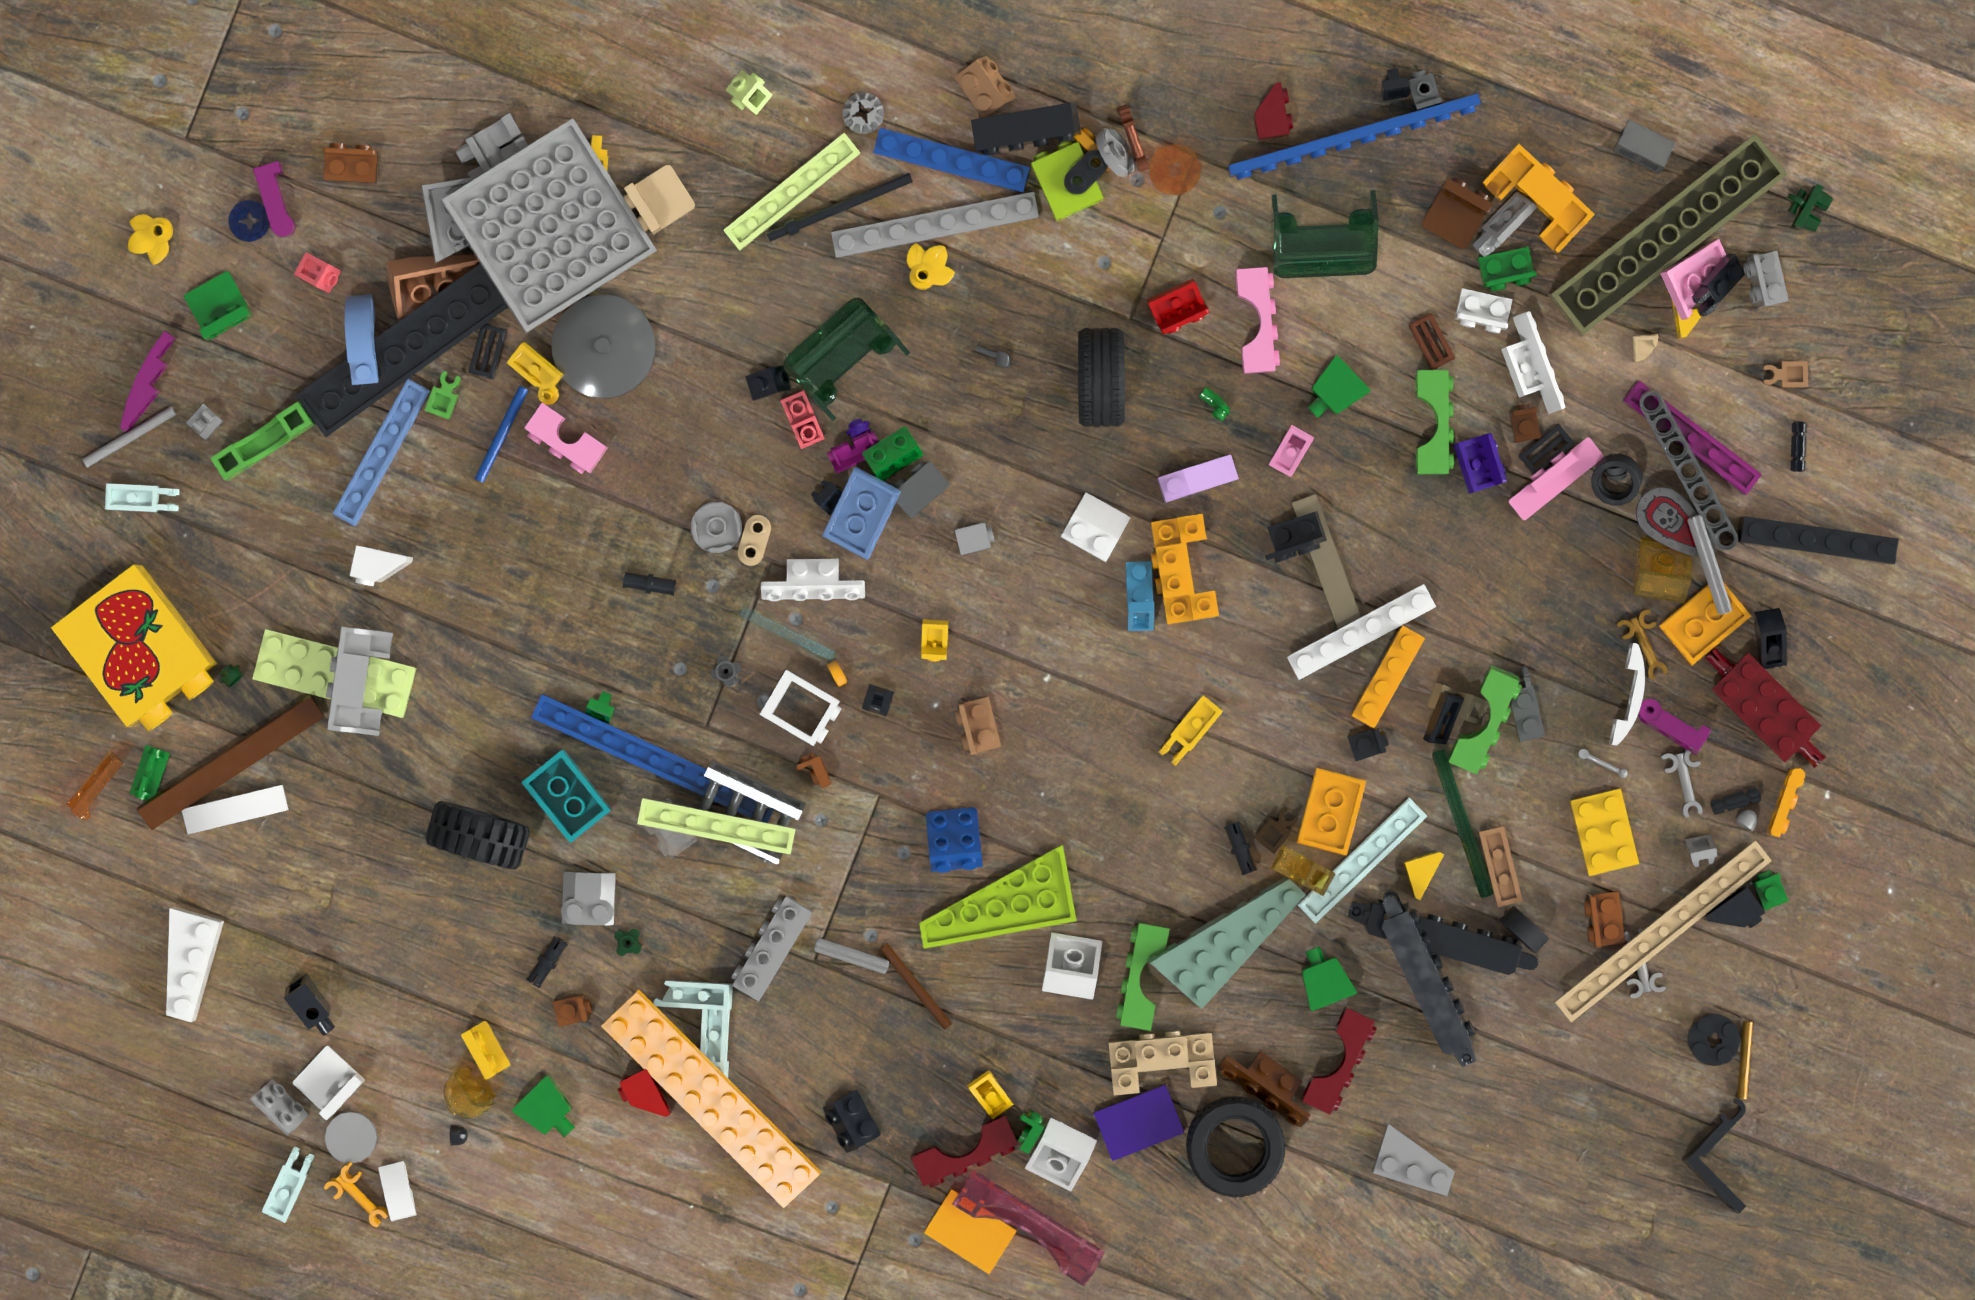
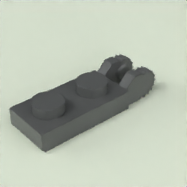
(1526, 710)

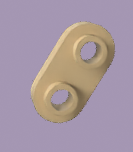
(754, 540)

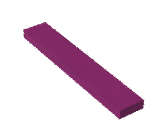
(1703, 445)

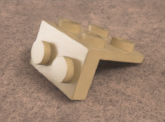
(659, 199)

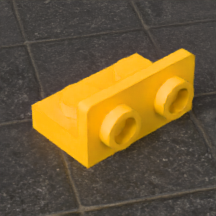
(485, 1049)

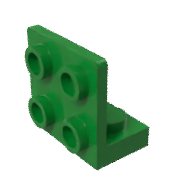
(218, 306)

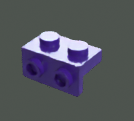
(1480, 462)

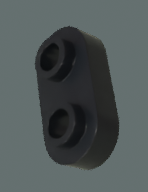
(1086, 172)

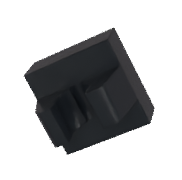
(1394, 86)
(828, 497)
(877, 700)

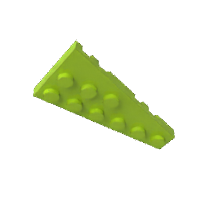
(1020, 901)

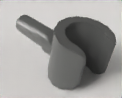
(1002, 358)

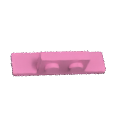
(1556, 478)

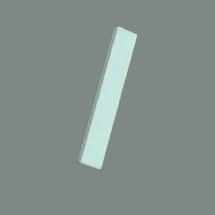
(1364, 859)

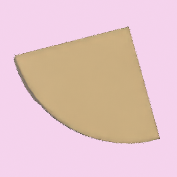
(1643, 346)

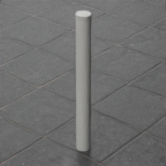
(129, 436)

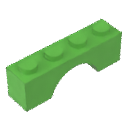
(1434, 389)
(263, 442)
(1471, 749)
(1137, 1009)

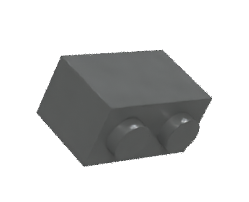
(920, 488)

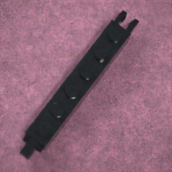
(1454, 940)
(1427, 980)

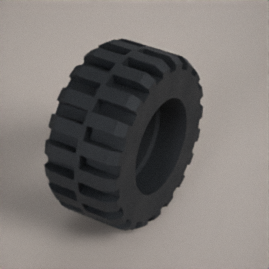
(477, 835)

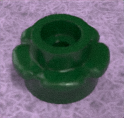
(230, 675)

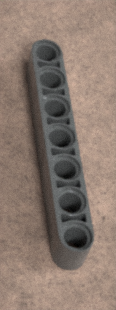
(1689, 482)

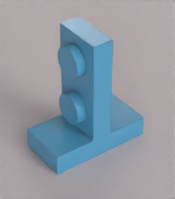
(1139, 596)

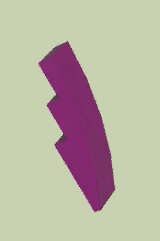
(143, 391)

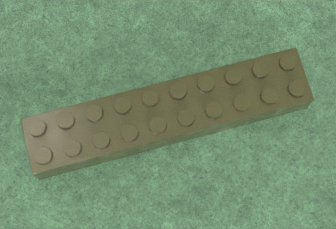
(1667, 235)

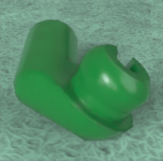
(1214, 400)

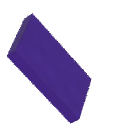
(1138, 1122)

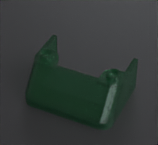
(1325, 248)
(837, 348)

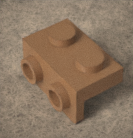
(985, 86)

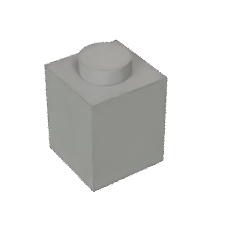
(974, 538)

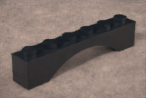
(1817, 540)

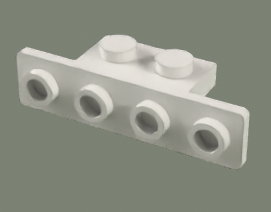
(1530, 365)
(813, 581)

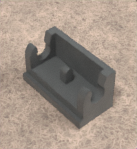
(1644, 147)

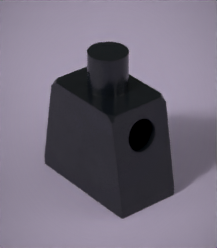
(305, 995)

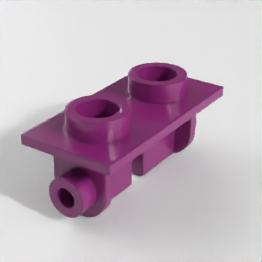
(847, 456)

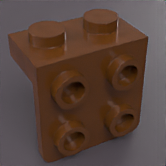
(1457, 213)

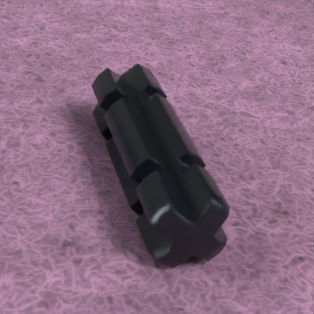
(1798, 446)
(1735, 801)

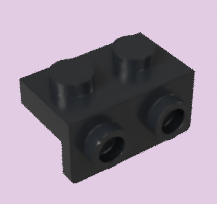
(851, 1121)

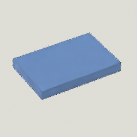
(861, 513)

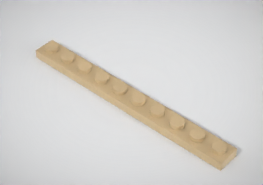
(1662, 931)

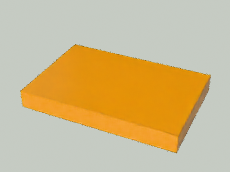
(1698, 626)
(1331, 811)
(974, 1239)

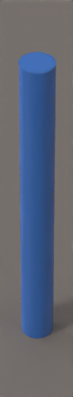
(501, 434)

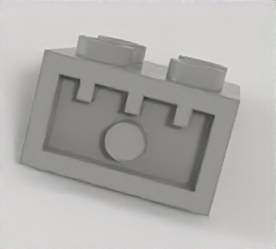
(1766, 279)

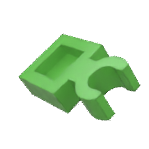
(443, 400)

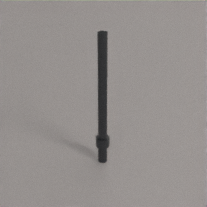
(793, 226)

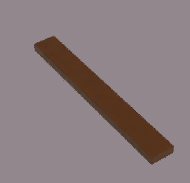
(230, 762)

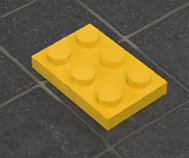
(1604, 832)

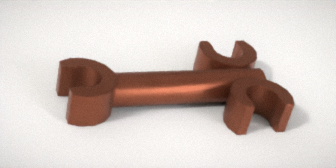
(1128, 123)

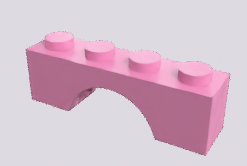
(1254, 287)

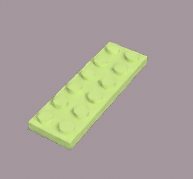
(306, 668)

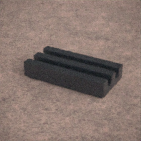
(493, 329)
(1563, 436)
(1443, 718)

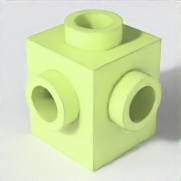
(748, 92)

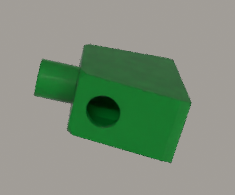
(1336, 389)
(1325, 980)
(545, 1108)

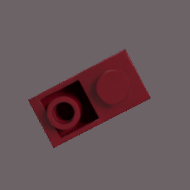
(1271, 115)

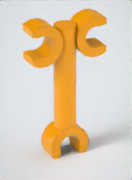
(345, 1182)

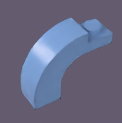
(360, 339)

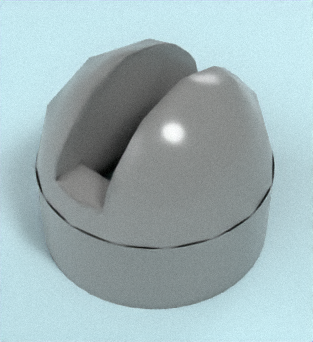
(1747, 820)

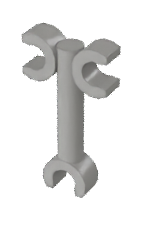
(1680, 762)
(1645, 982)

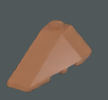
(420, 278)

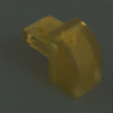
(1303, 870)

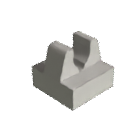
(205, 422)
(1701, 848)

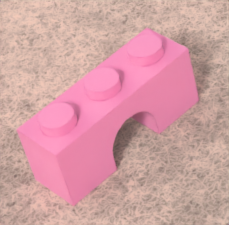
(545, 427)

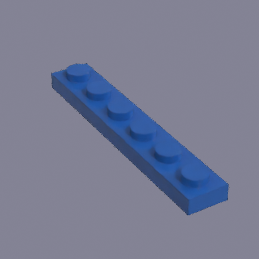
(951, 160)

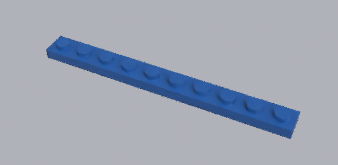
(1364, 134)
(635, 751)

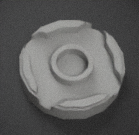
(1114, 152)
(716, 527)
(351, 1137)

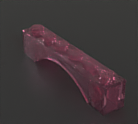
(1072, 1253)

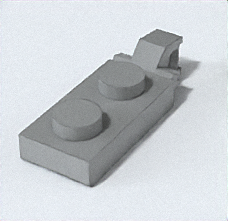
(1504, 223)

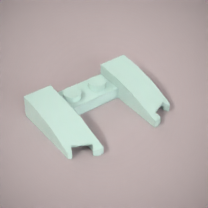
(716, 1003)

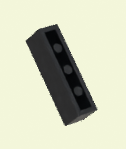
(1025, 128)

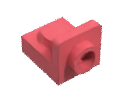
(317, 272)

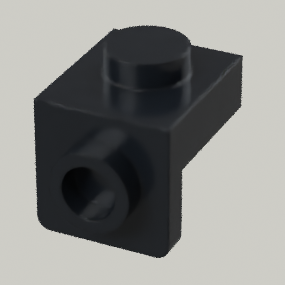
(768, 382)

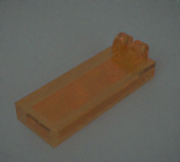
(93, 785)

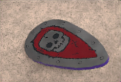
(1665, 516)

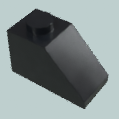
(1771, 638)
(1738, 910)

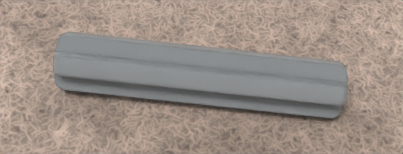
(851, 955)

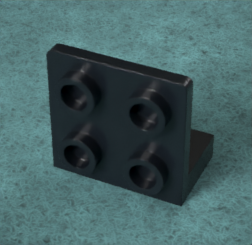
(1294, 535)

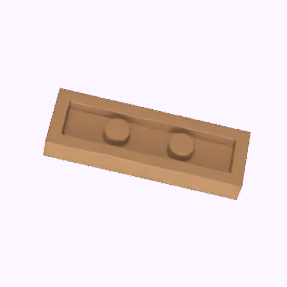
(1500, 866)

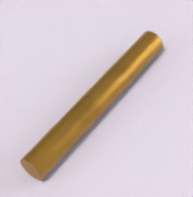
(1745, 1055)

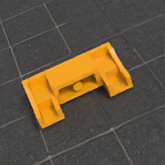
(1545, 191)
(1175, 572)

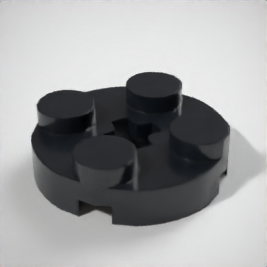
(1723, 1051)

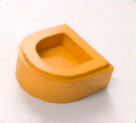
(837, 673)

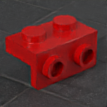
(1178, 307)

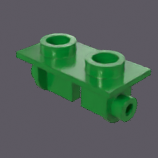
(149, 773)

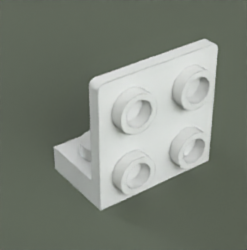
(328, 1081)

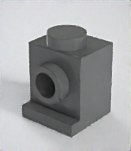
(1421, 100)

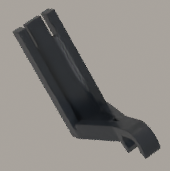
(1693, 1160)

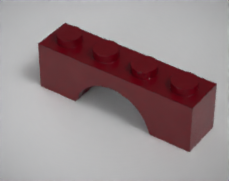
(1325, 1091)
(934, 1164)

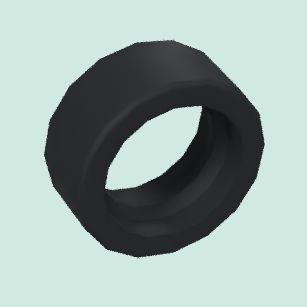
(1610, 497)
(1524, 929)

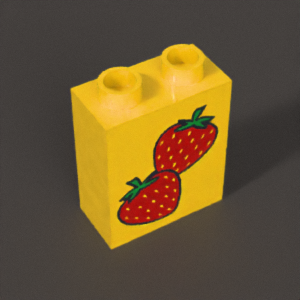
(136, 648)

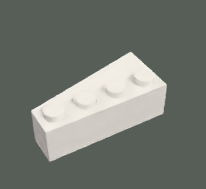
(190, 957)

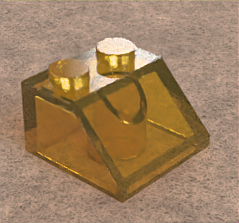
(1661, 572)

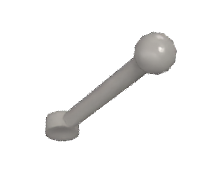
(1583, 754)

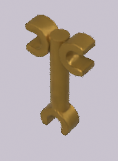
(1636, 627)

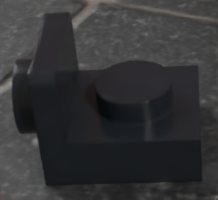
(1368, 743)

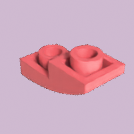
(802, 418)

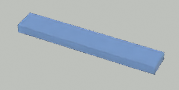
(381, 452)

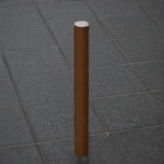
(916, 987)

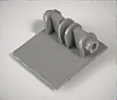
(279, 1107)

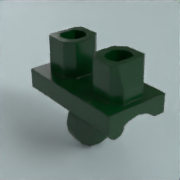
(1815, 198)

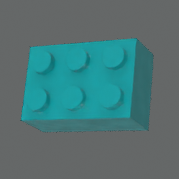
(567, 796)

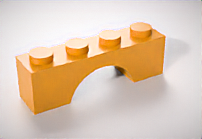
(1387, 676)

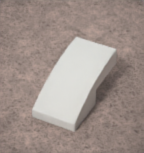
(397, 1191)

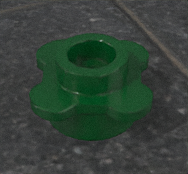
(634, 945)

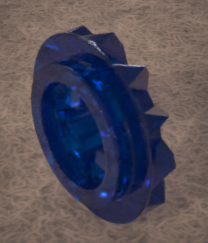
(241, 212)

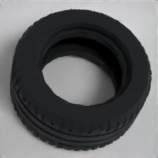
(1101, 377)
(1235, 1184)

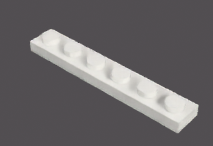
(1361, 631)

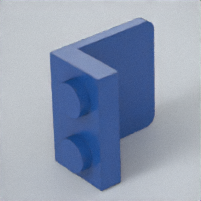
(954, 839)

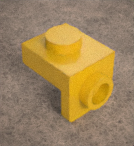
(934, 640)

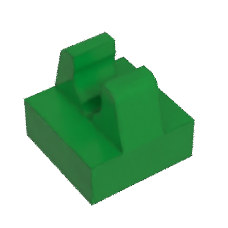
(601, 709)

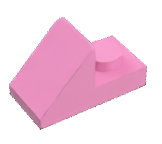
(1291, 450)

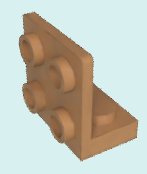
(978, 725)

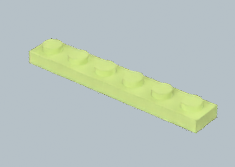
(792, 191)
(716, 826)

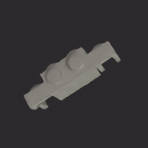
(350, 679)

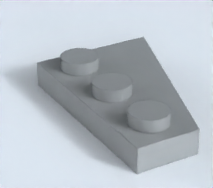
(1411, 1164)

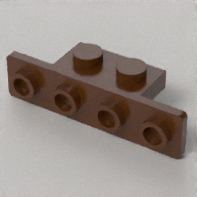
(1268, 1083)

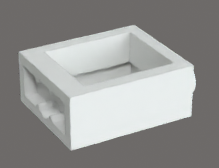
(778, 693)

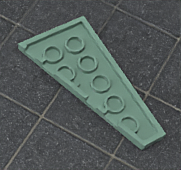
(1221, 946)

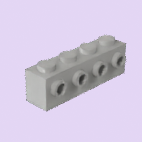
(772, 947)

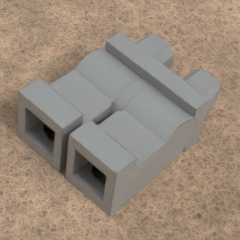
(487, 145)

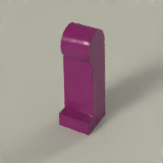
(273, 200)
(1671, 727)

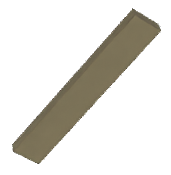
(1330, 569)

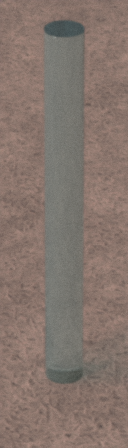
(787, 634)

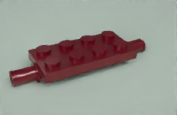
(1765, 707)

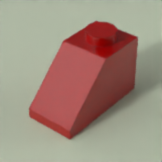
(644, 1093)

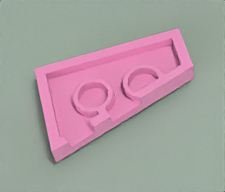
(1687, 274)

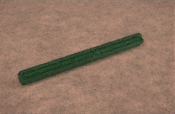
(1462, 823)

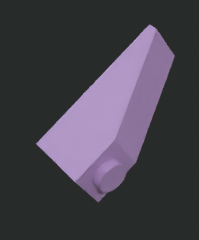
(1197, 478)

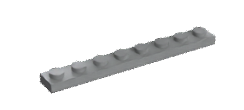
(935, 225)

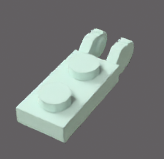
(137, 498)
(287, 1187)

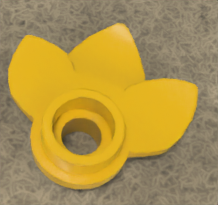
(146, 238)
(931, 263)

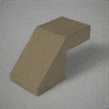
(1472, 709)

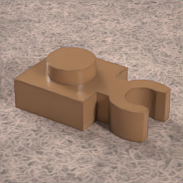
(1791, 373)

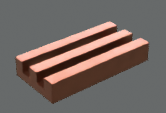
(1422, 346)

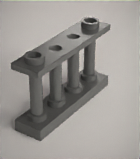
(762, 793)

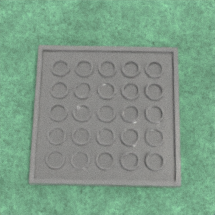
(548, 225)

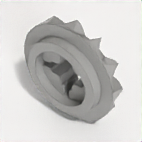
(856, 123)

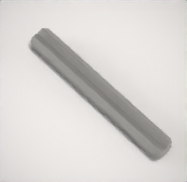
(1709, 564)

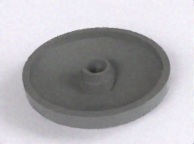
(603, 346)

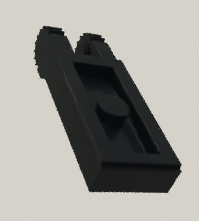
(1718, 284)

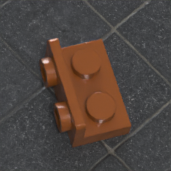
(350, 164)
(1604, 919)

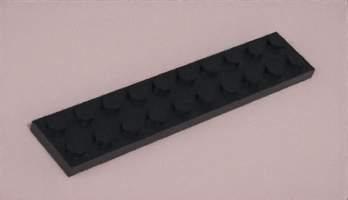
(405, 349)

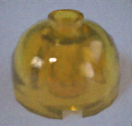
(467, 1095)

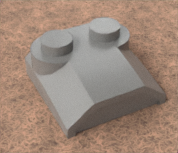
(588, 898)

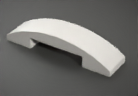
(1633, 662)
(235, 809)

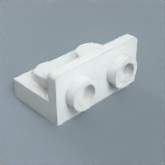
(1483, 310)

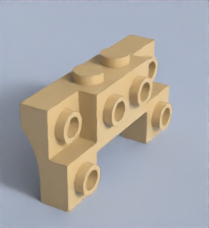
(1162, 1053)

